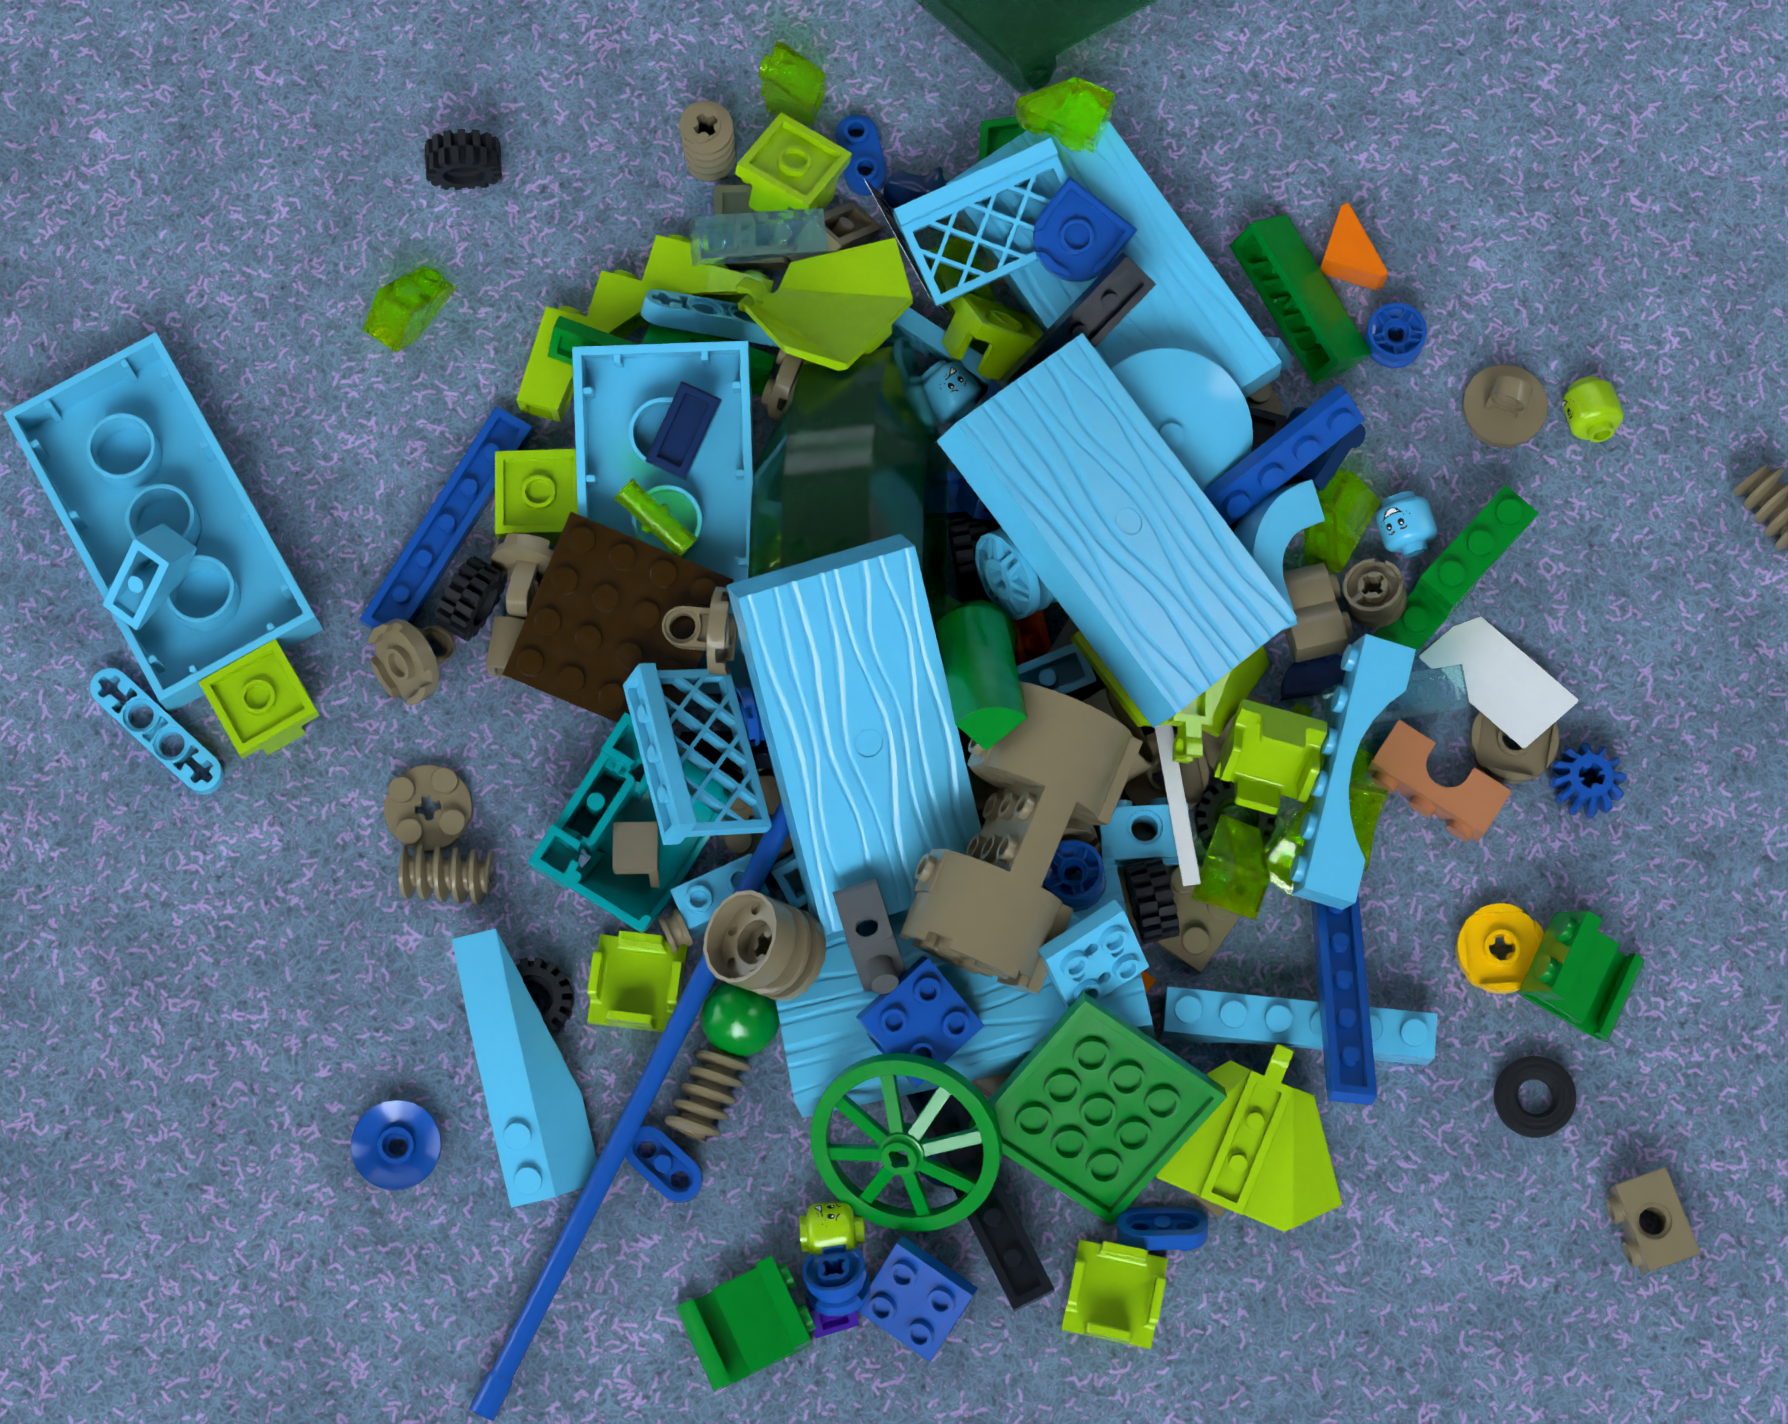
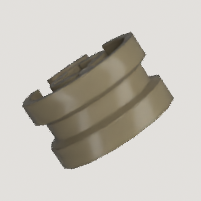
(1370, 607)

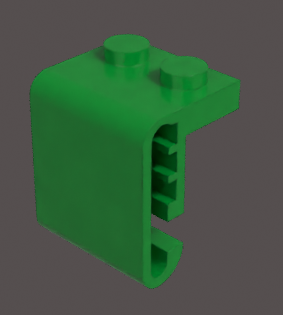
(1581, 974)
(746, 1324)

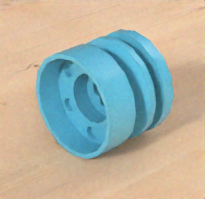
(1009, 576)

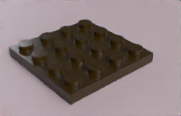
(605, 615)

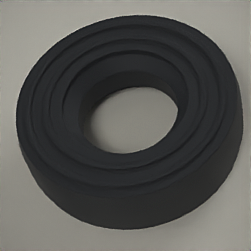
(1561, 1088)

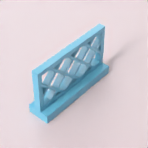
(965, 195)
(661, 752)

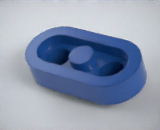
(865, 153)
(664, 1165)
(1162, 1228)

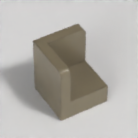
(637, 849)

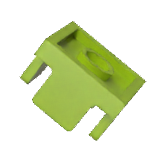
(792, 167)
(991, 329)
(535, 492)
(260, 700)
(1270, 755)
(635, 981)
(1115, 1293)

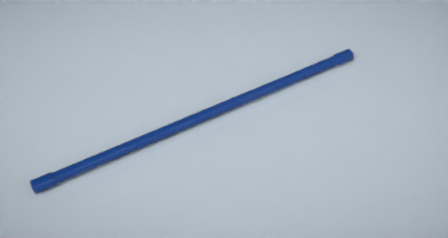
(500, 1377)

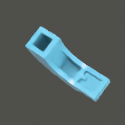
(1272, 525)

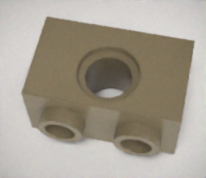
(1657, 1195)

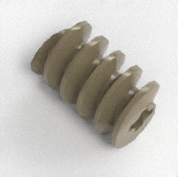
(708, 141)
(1772, 499)
(445, 875)
(707, 1094)

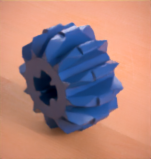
(1600, 793)

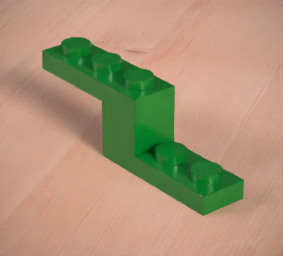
(573, 334)
(1459, 568)

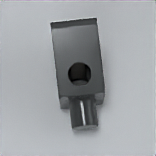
(875, 956)

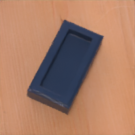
(683, 430)

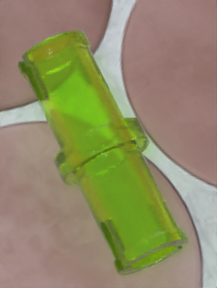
(655, 518)

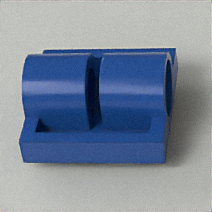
(920, 1017)
(917, 1298)

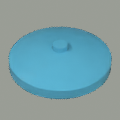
(1191, 408)

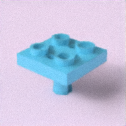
(1093, 955)

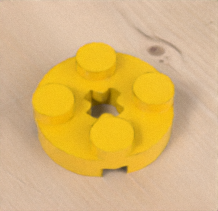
(1479, 933)

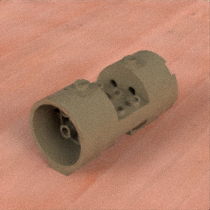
(989, 904)

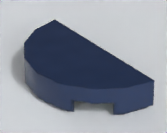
(1312, 676)

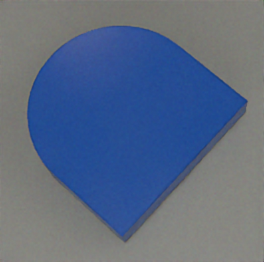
(1079, 234)

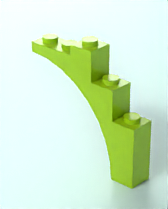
(617, 311)

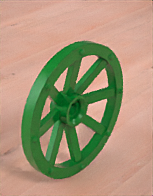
(908, 1138)

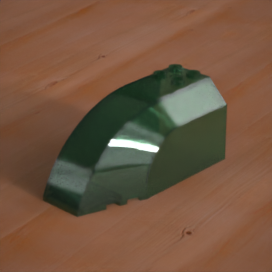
(854, 467)

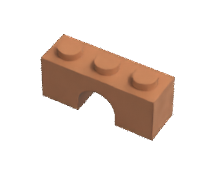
(1403, 768)

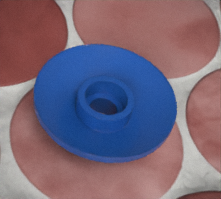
(379, 1129)

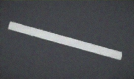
(1177, 807)

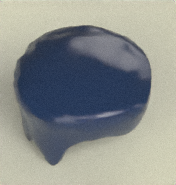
(907, 187)

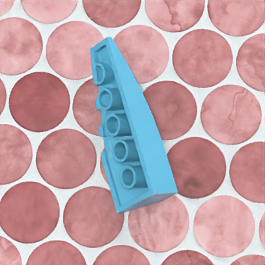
(525, 1081)

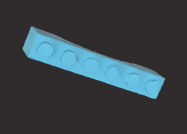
(1331, 857)
(1266, 1020)

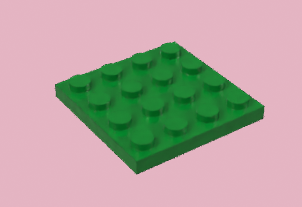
(1100, 1108)

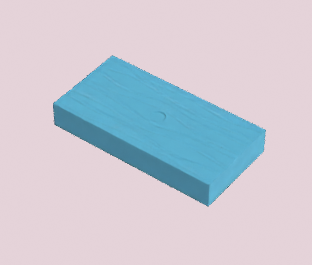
(1190, 300)
(618, 412)
(135, 452)
(1117, 529)
(856, 720)
(826, 1037)

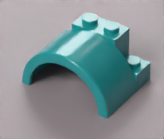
(586, 829)

